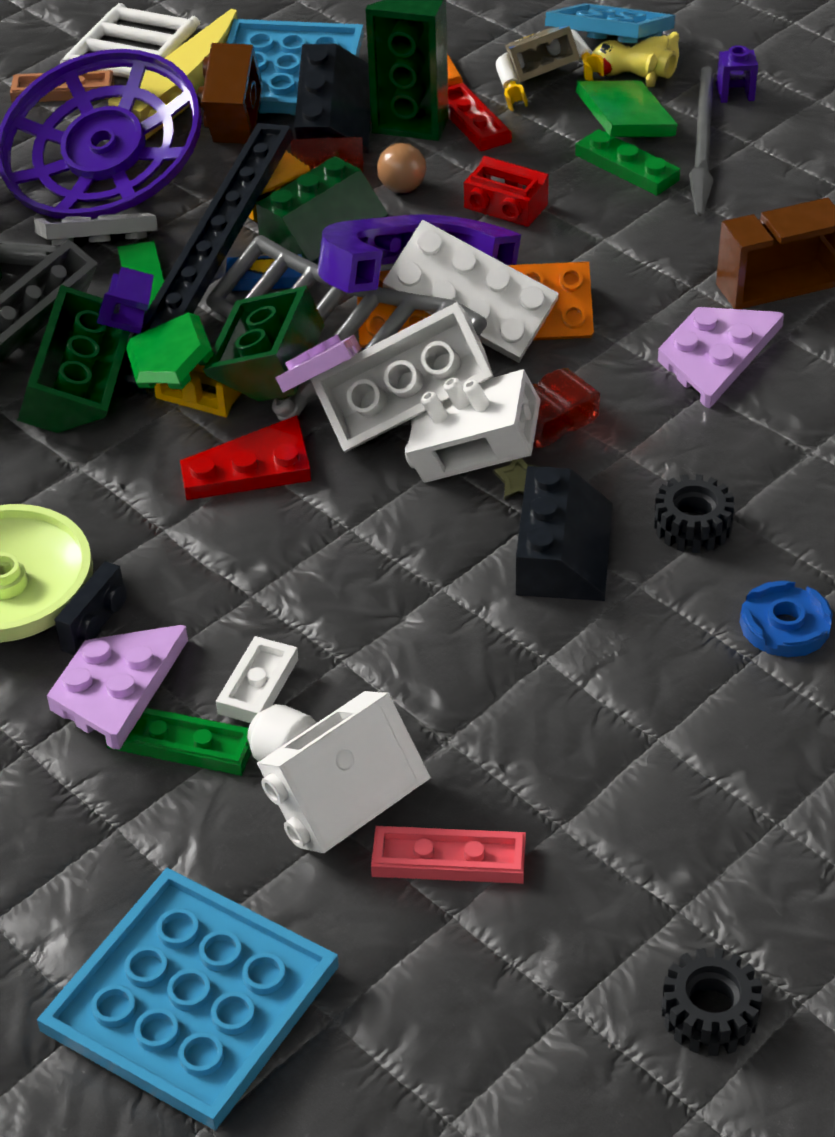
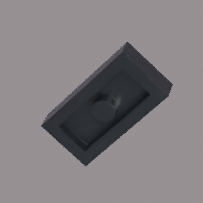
(91, 608)

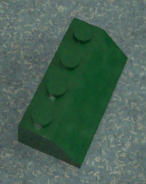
(408, 67)
(73, 365)

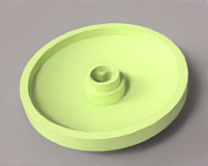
(41, 568)

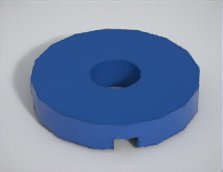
(785, 637)

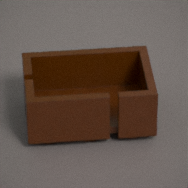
(777, 255)

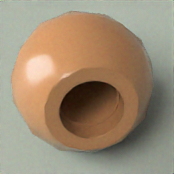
(401, 168)

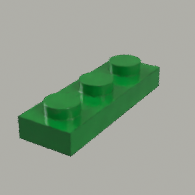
(627, 162)

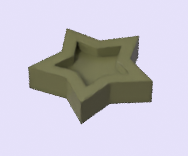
(513, 477)

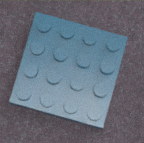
(279, 53)
(189, 996)

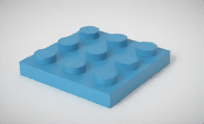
(608, 20)

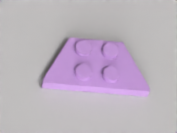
(717, 347)
(115, 680)

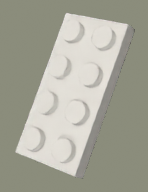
(452, 269)

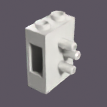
(475, 427)
(343, 771)

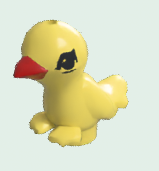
(646, 59)

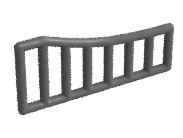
(285, 259)

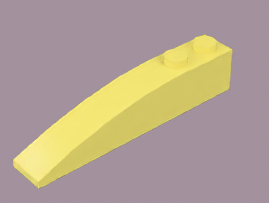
(190, 60)

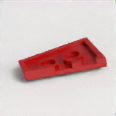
(248, 463)

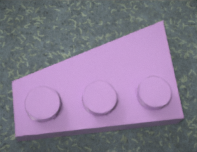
(317, 360)

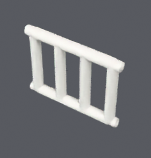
(108, 27)

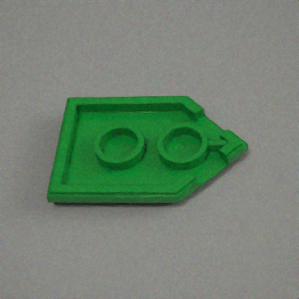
(169, 352)

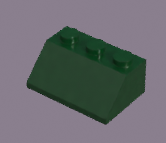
(313, 201)
(261, 338)

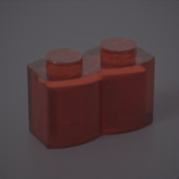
(564, 405)

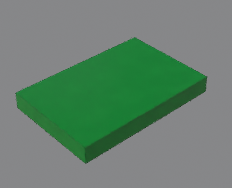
(626, 109)

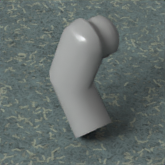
(294, 404)

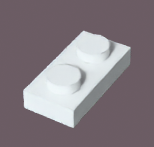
(257, 679)

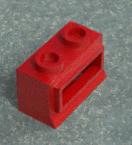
(509, 199)

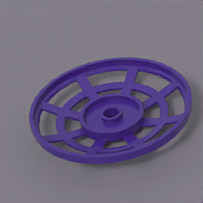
(95, 125)

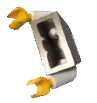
(541, 54)

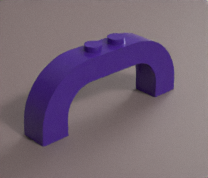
(357, 248)

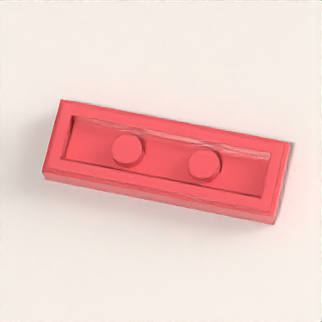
(448, 854)

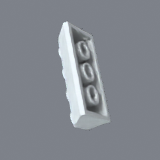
(388, 379)

